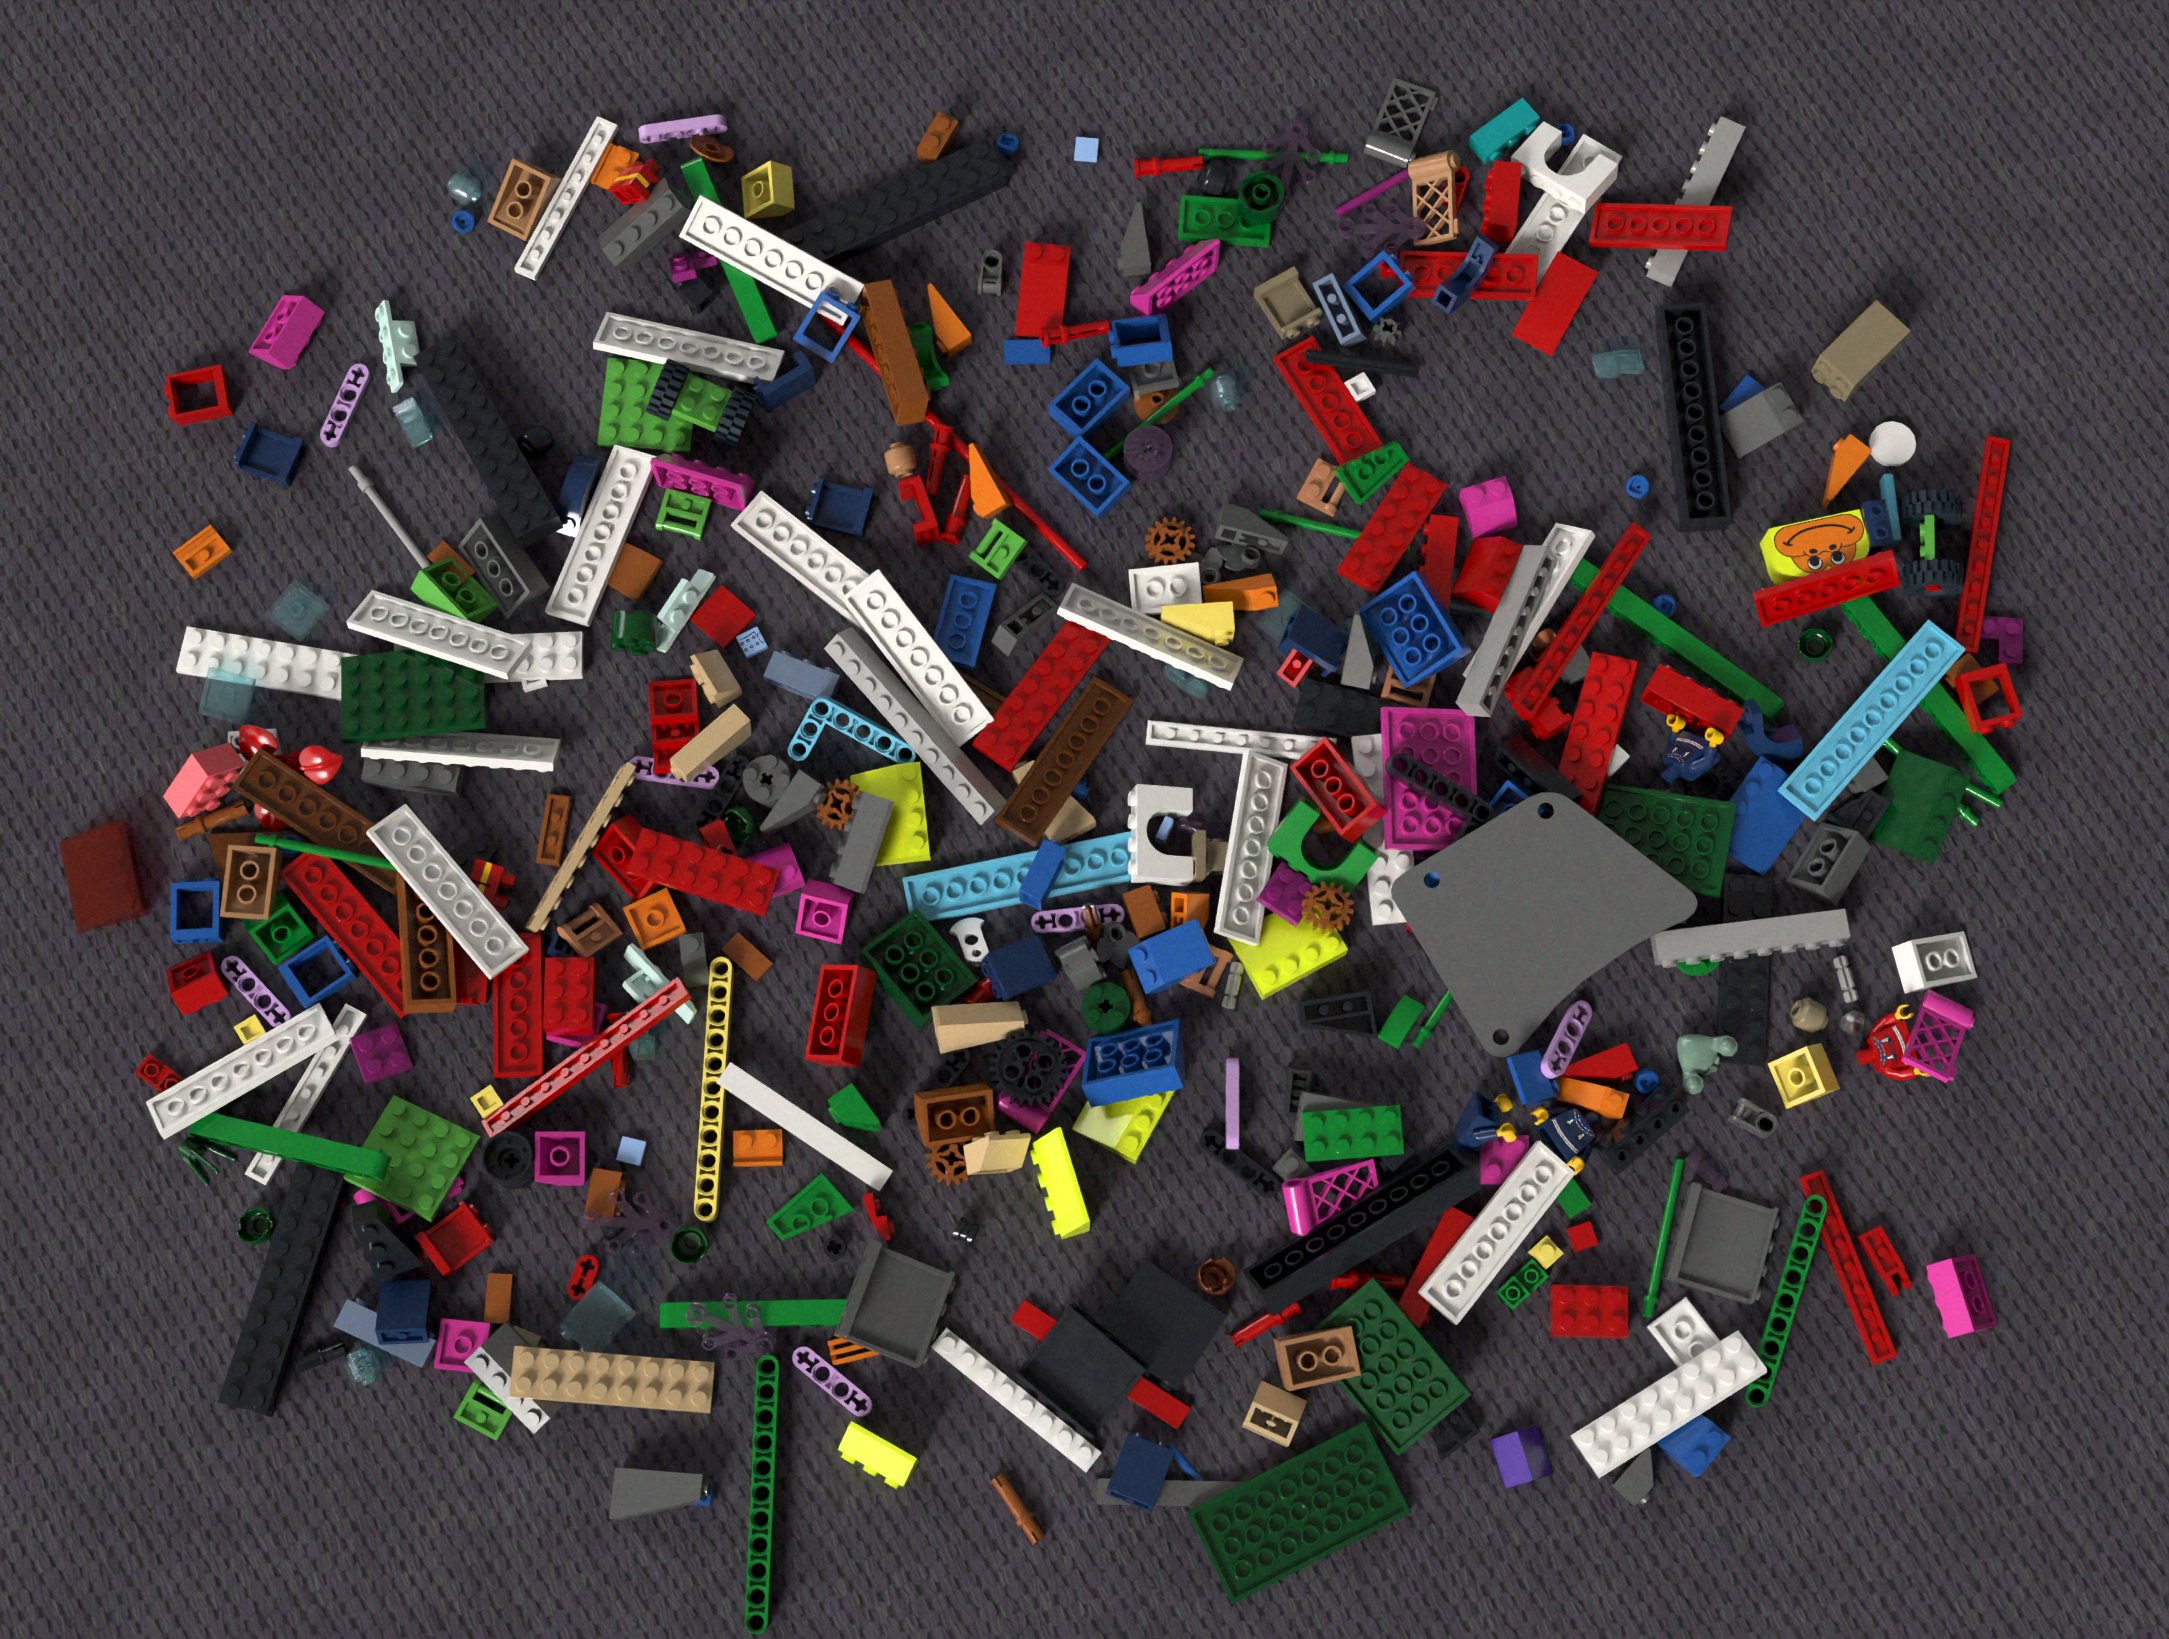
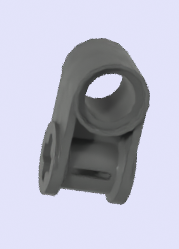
(991, 277)
(1751, 1118)

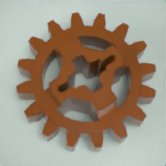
(1164, 534)
(833, 797)
(1316, 905)
(938, 1157)

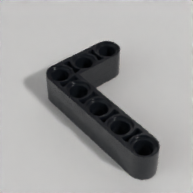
(1447, 799)

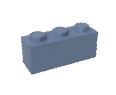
(1339, 311)
(801, 676)

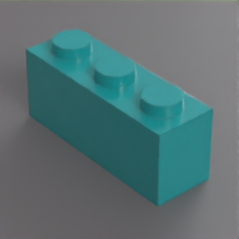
(1504, 131)

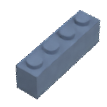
(361, 1322)

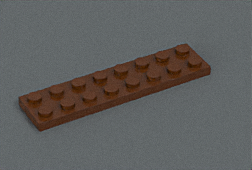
(1064, 761)
(311, 812)

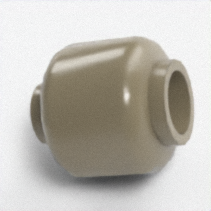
(1809, 1015)

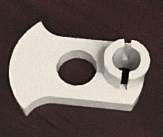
(969, 927)

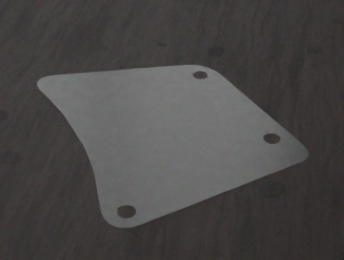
(1533, 912)

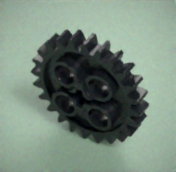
(1008, 1059)

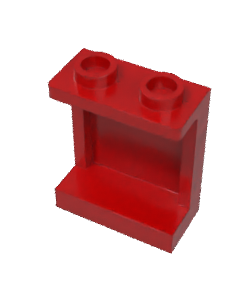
(927, 530)
(456, 1239)

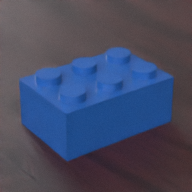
(1089, 400)
(1090, 478)

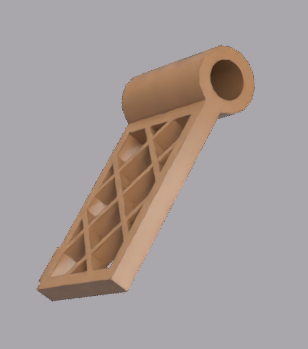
(1434, 170)

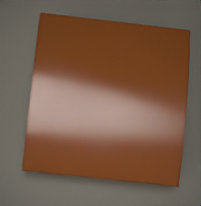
(633, 572)

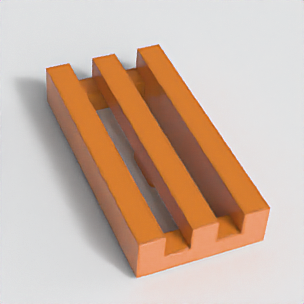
(833, 1352)

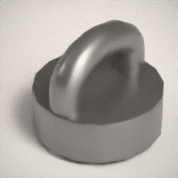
(1853, 1022)

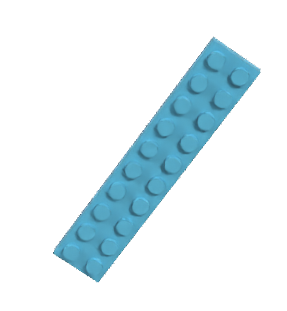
(1871, 720)
(997, 881)

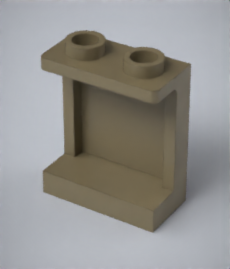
(1287, 304)

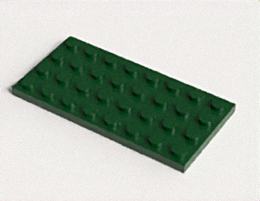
(1298, 1512)

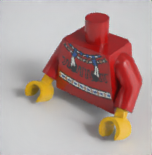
(1887, 1045)

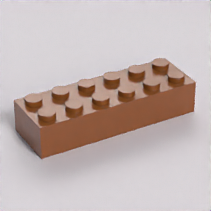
(894, 352)
(425, 955)

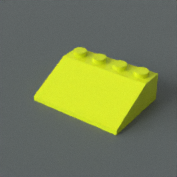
(906, 830)
(1287, 953)
(1123, 1125)
(1061, 1185)

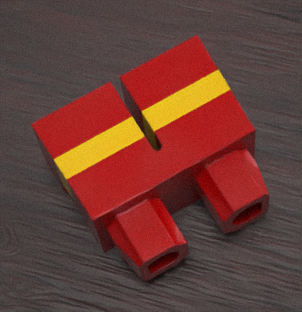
(632, 182)
(492, 876)

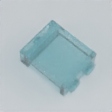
(596, 1319)

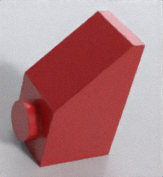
(1295, 668)

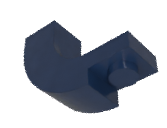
(1468, 277)
(575, 492)
(1772, 744)

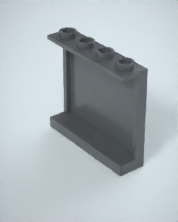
(1722, 1244)
(895, 1305)

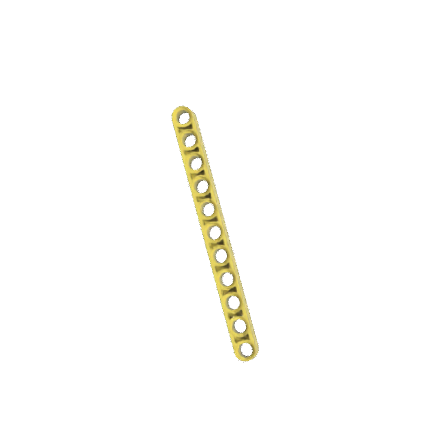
(718, 1100)

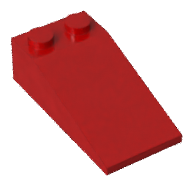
(1042, 288)

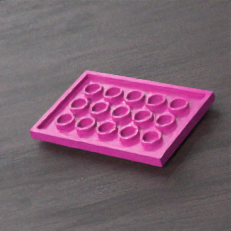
(1442, 742)

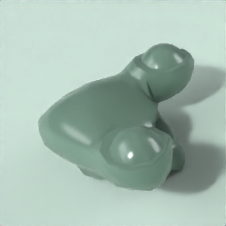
(1699, 1056)

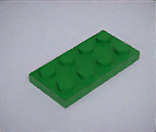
(1218, 219)
(1352, 1133)

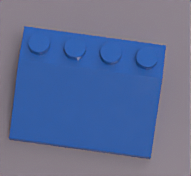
(1414, 629)
(1763, 817)
(1134, 1063)

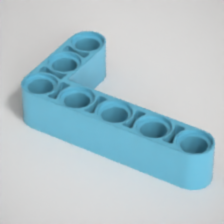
(849, 729)

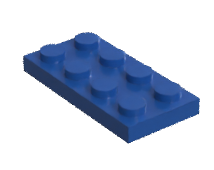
(964, 619)

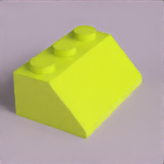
(877, 1455)

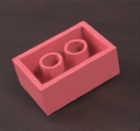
(204, 780)

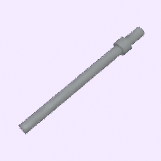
(367, 487)

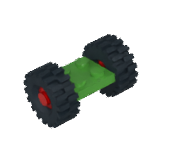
(701, 403)
(1929, 513)

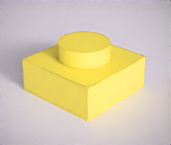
(250, 1029)
(487, 1101)
(1545, 1252)

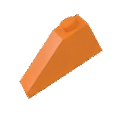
(949, 330)
(1844, 463)
(985, 487)
(1246, 593)
(1189, 906)
(1594, 1097)

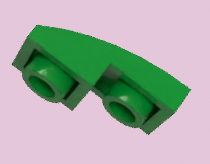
(1401, 1021)
(1522, 1284)

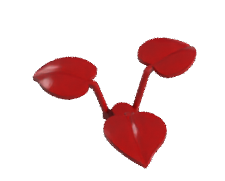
(315, 761)

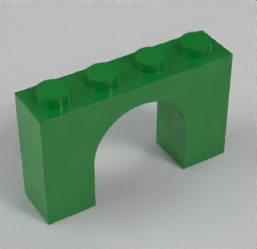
(1287, 842)

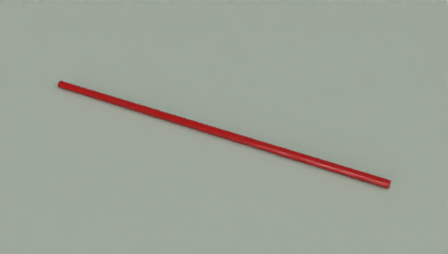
(963, 449)

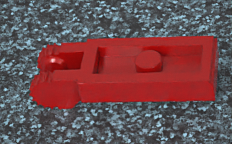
(1884, 1258)

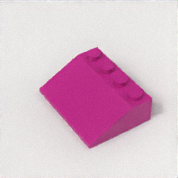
(1176, 279)
(703, 481)

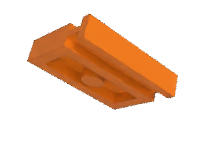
(612, 163)
(202, 552)
(758, 1148)

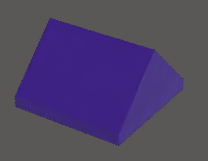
(1521, 1457)

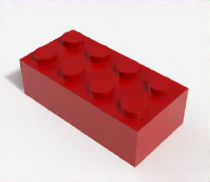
(1684, 697)
(1338, 789)
(840, 1015)

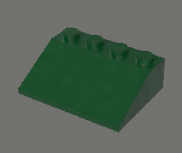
(1922, 806)
(917, 968)

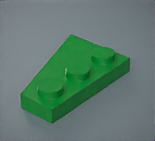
(1370, 471)
(809, 1209)

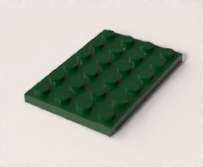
(408, 696)
(1675, 831)
(1403, 1377)

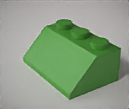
(441, 592)

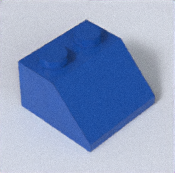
(1530, 1081)

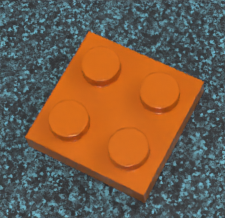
(654, 919)

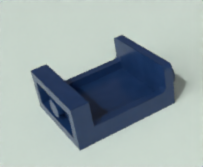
(786, 386)
(269, 455)
(840, 508)
(1877, 526)
(1314, 638)
(1018, 968)
(404, 1311)
(1140, 1471)

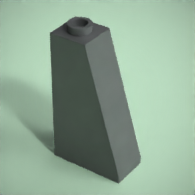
(1315, 1102)
(650, 1491)

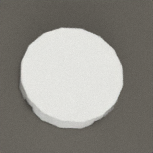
(1892, 444)

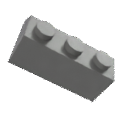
(1829, 863)

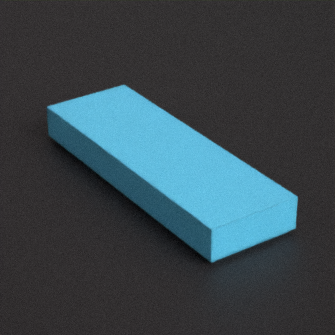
(1888, 493)

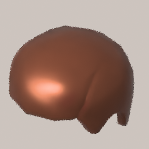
(1542, 642)
(1223, 1270)

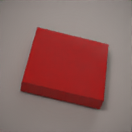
(722, 617)

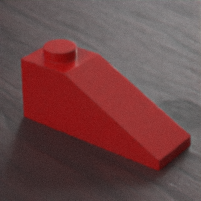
(1605, 1066)

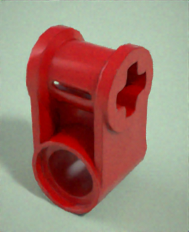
(1459, 187)
(717, 837)

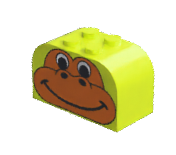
(1814, 545)

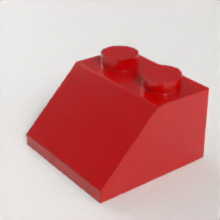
(196, 983)

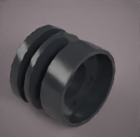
(502, 1150)

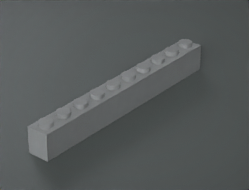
(915, 725)

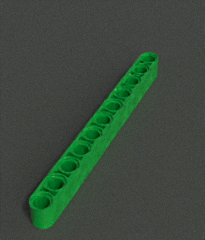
(1682, 645)
(1937, 702)
(768, 1505)

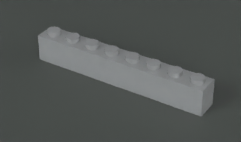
(1699, 190)
(1507, 631)
(1750, 937)

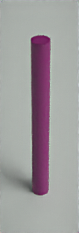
(1371, 193)

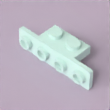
(399, 344)
(681, 606)
(649, 981)

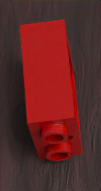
(193, 377)
(1969, 706)

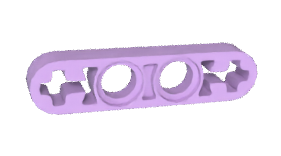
(682, 128)
(341, 404)
(670, 778)
(1077, 916)
(257, 992)
(1569, 1041)
(1232, 1103)
(834, 1379)

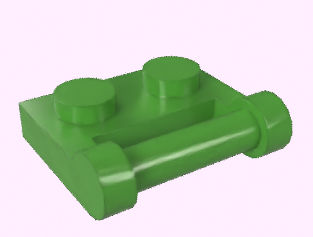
(686, 507)
(1003, 552)
(480, 1416)

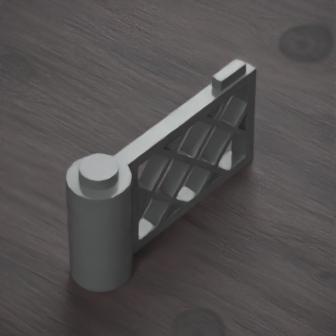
(1394, 148)

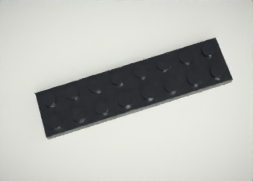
(1348, 712)
(1745, 980)

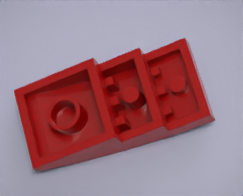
(1556, 303)
(672, 719)

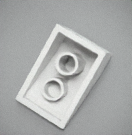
(1934, 962)

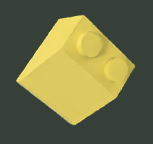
(768, 191)
(1803, 1075)

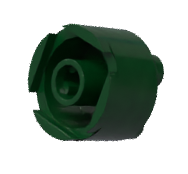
(1260, 198)
(635, 632)
(1094, 1001)

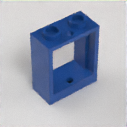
(1375, 315)
(1137, 329)
(814, 344)
(1042, 874)
(202, 935)
(288, 968)

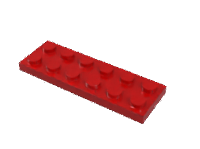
(1661, 226)
(1509, 278)
(1327, 403)
(1392, 528)
(1826, 588)
(703, 872)
(519, 1014)

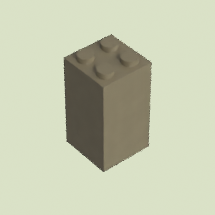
(1860, 351)

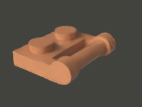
(1317, 486)
(1423, 688)
(594, 937)
(1209, 990)

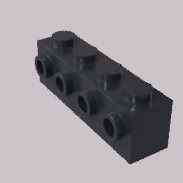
(1533, 772)
(1641, 1128)

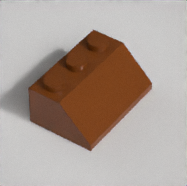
(954, 1114)

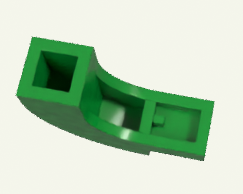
(923, 341)

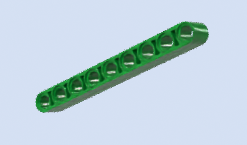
(743, 284)
(292, 1146)
(1792, 1290)
(772, 1313)

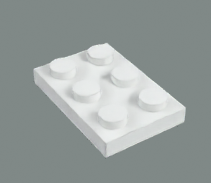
(1164, 587)

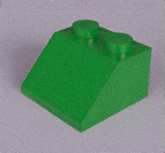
(282, 932)
(852, 1110)

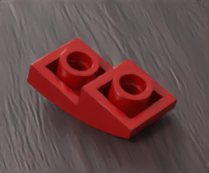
(157, 1073)
(881, 1223)

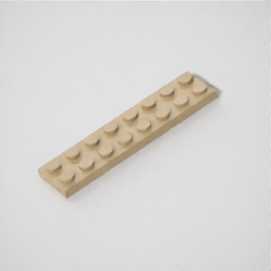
(585, 841)
(611, 1379)

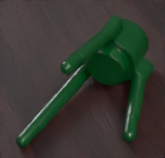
(193, 1151)

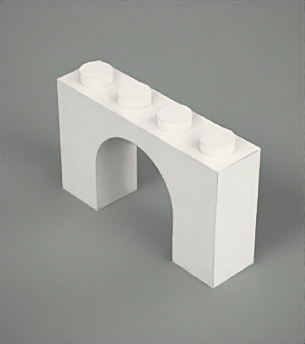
(1576, 190)
(1146, 862)

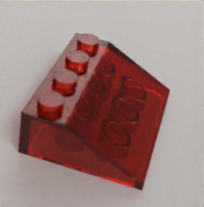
(103, 876)

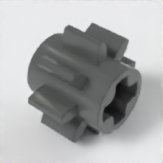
(1385, 336)

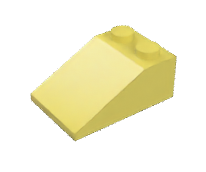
(1204, 620)

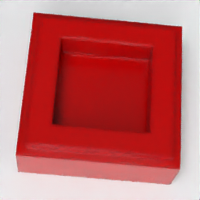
(1582, 1236)

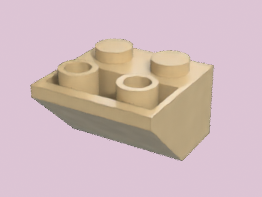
(717, 679)
(996, 1152)
(1274, 1413)

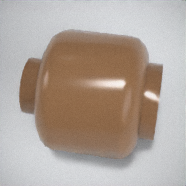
(900, 460)

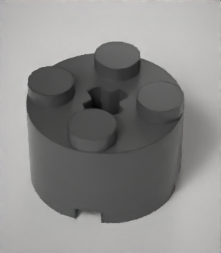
(765, 768)
(1080, 964)

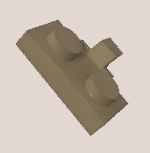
(1200, 846)

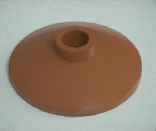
(710, 149)
(1146, 406)

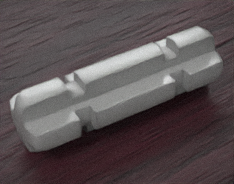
(1845, 979)
(1233, 985)

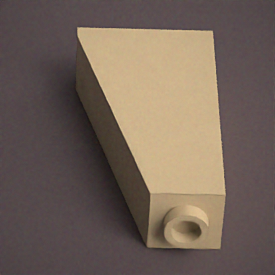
(711, 744)
(1070, 820)
(976, 1024)

